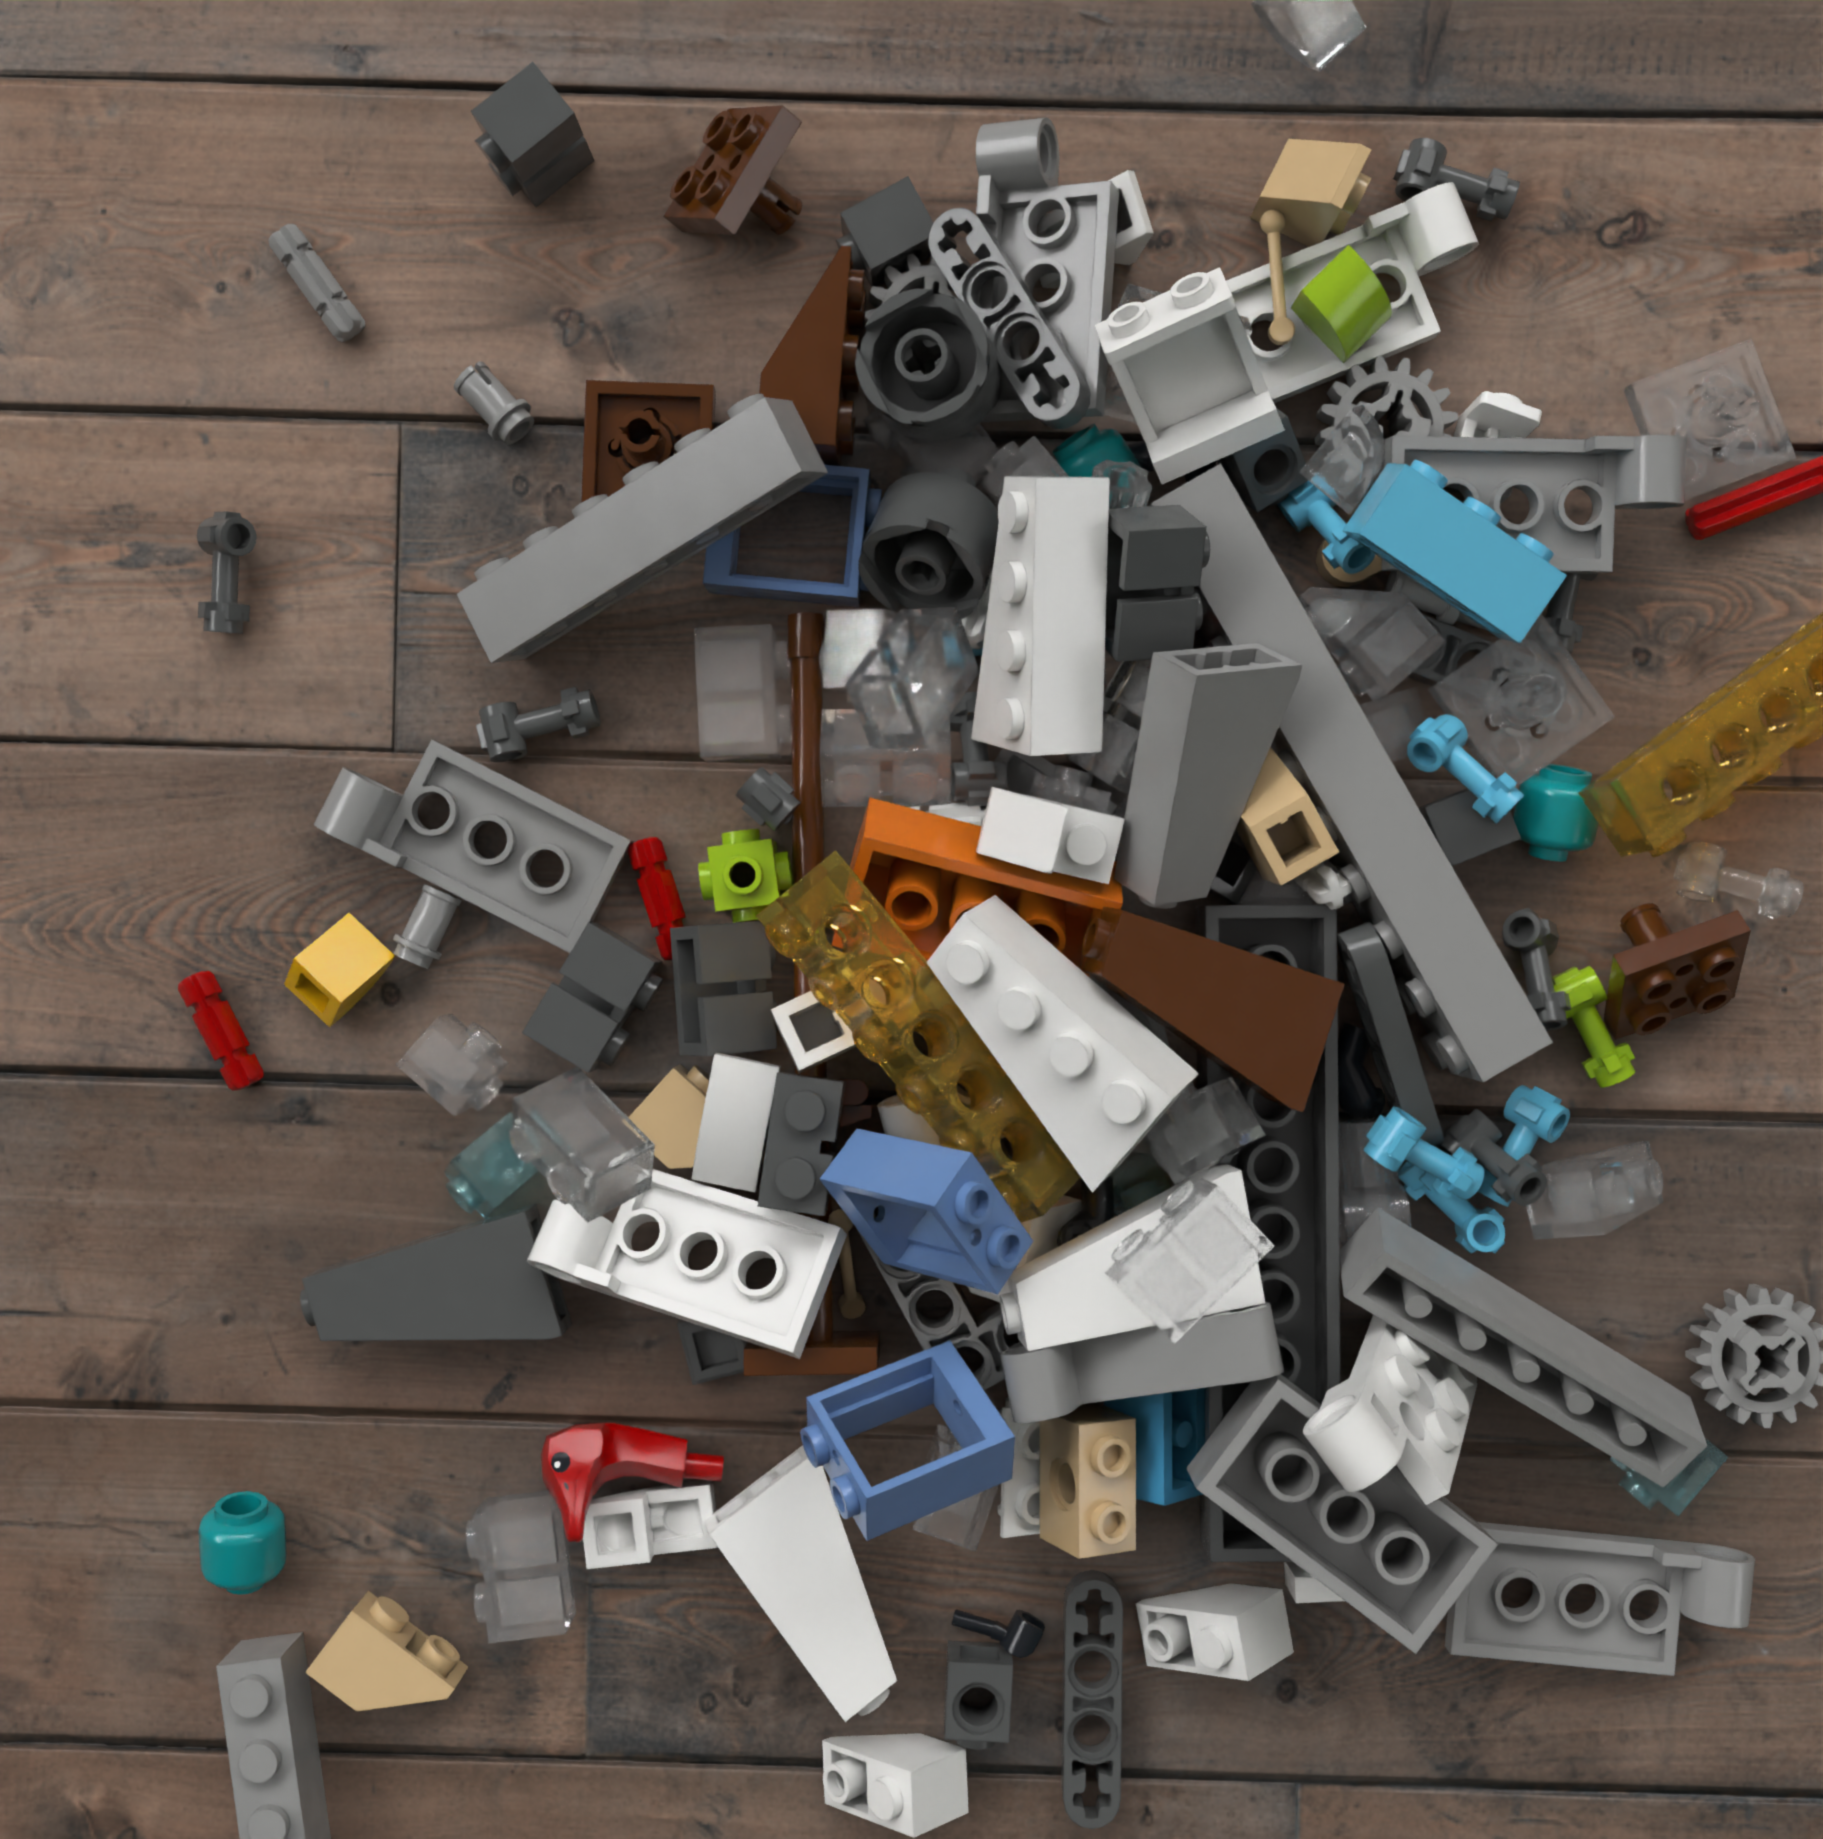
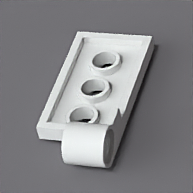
(1398, 241)
(717, 1297)
(1394, 1410)

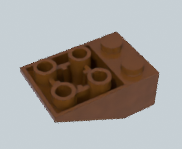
(818, 359)

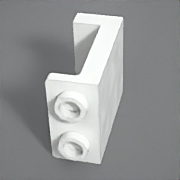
(1189, 374)

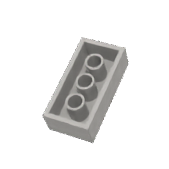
(1368, 1546)

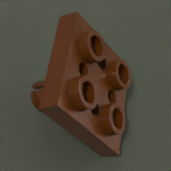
(736, 174)
(623, 417)
(1671, 971)

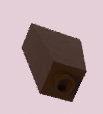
(1227, 1003)

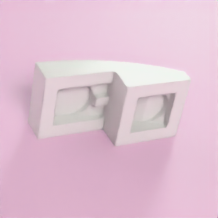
(735, 1122)
(648, 1522)

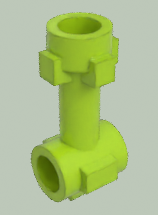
(1607, 1062)

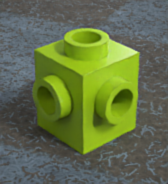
(771, 874)

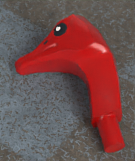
(590, 1454)

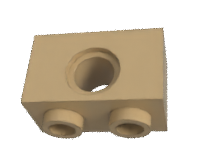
(1088, 1481)

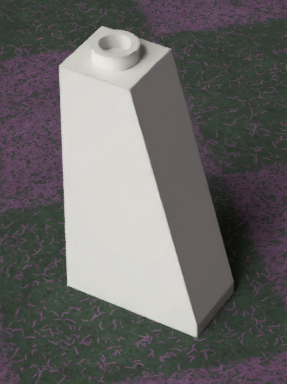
(1071, 1298)
(802, 1571)

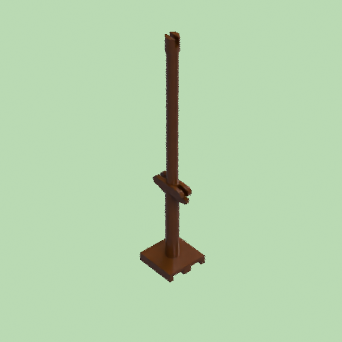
(825, 1350)

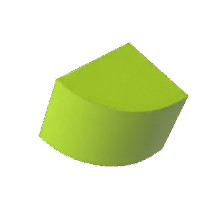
(1344, 304)

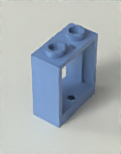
(722, 555)
(933, 1209)
(892, 1391)

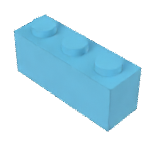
(1456, 549)

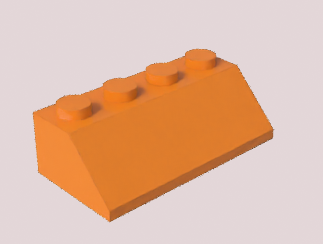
(930, 875)

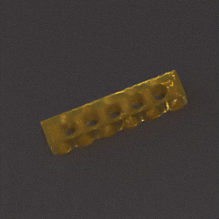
(1631, 795)
(919, 1003)

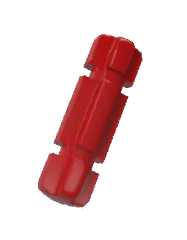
(657, 890)
(220, 1030)

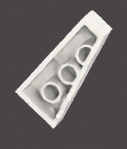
(1046, 618)
(1060, 1038)

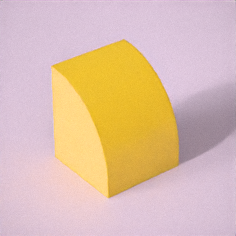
(338, 969)

